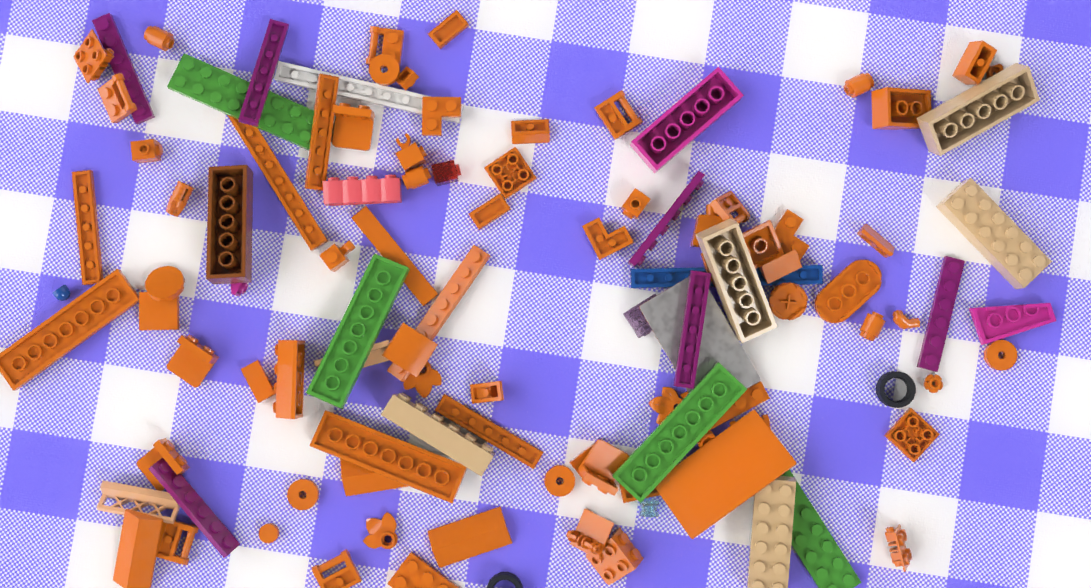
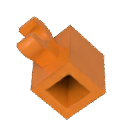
(410, 155)
(336, 257)

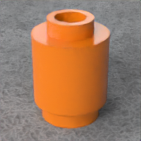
(159, 38)
(858, 85)
(416, 177)
(872, 326)

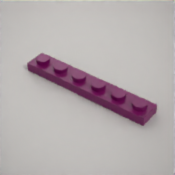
(121, 63)
(263, 73)
(662, 226)
(940, 314)
(692, 329)
(195, 508)

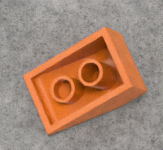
(899, 107)

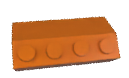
(290, 379)

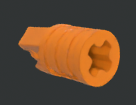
(179, 198)

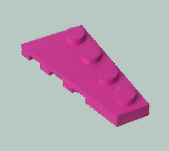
(1004, 321)

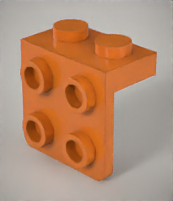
(353, 127)
(192, 360)
(162, 449)
(600, 465)
(617, 558)

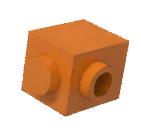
(146, 151)
(635, 204)

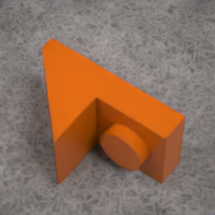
(487, 392)

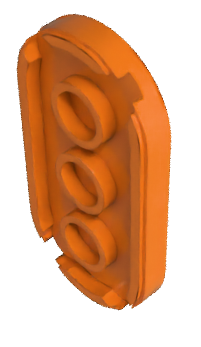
(848, 291)

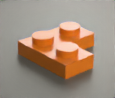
(434, 109)
(785, 232)
(604, 243)

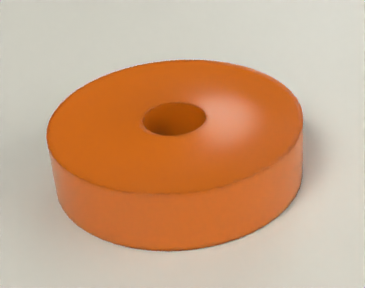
(378, 63)
(1009, 355)
(559, 489)
(295, 498)

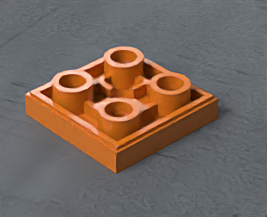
(510, 173)
(158, 314)
(911, 434)

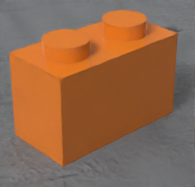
(974, 62)

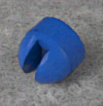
(62, 293)

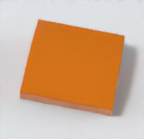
(409, 349)

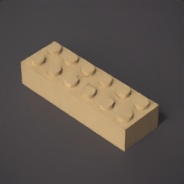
(978, 109)
(993, 234)
(736, 280)
(438, 433)
(772, 534)

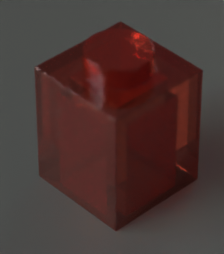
(446, 172)

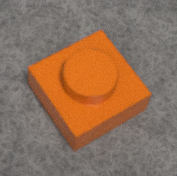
(407, 78)

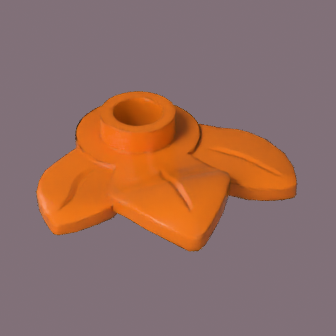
(424, 381)
(665, 403)
(379, 529)

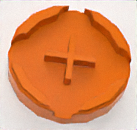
(165, 283)
(788, 301)

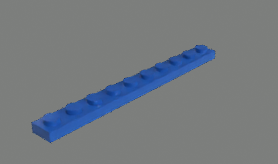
(670, 276)

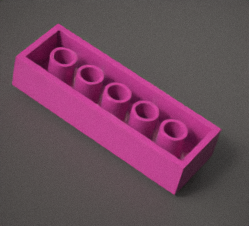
(686, 120)

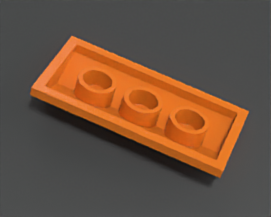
(761, 243)
(360, 480)
(469, 537)
(137, 550)

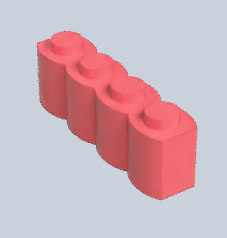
(363, 191)

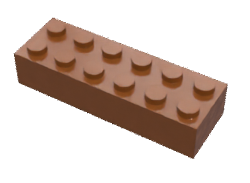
(229, 224)

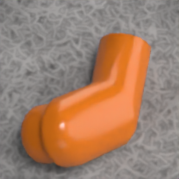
(903, 322)

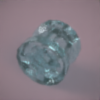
(649, 508)

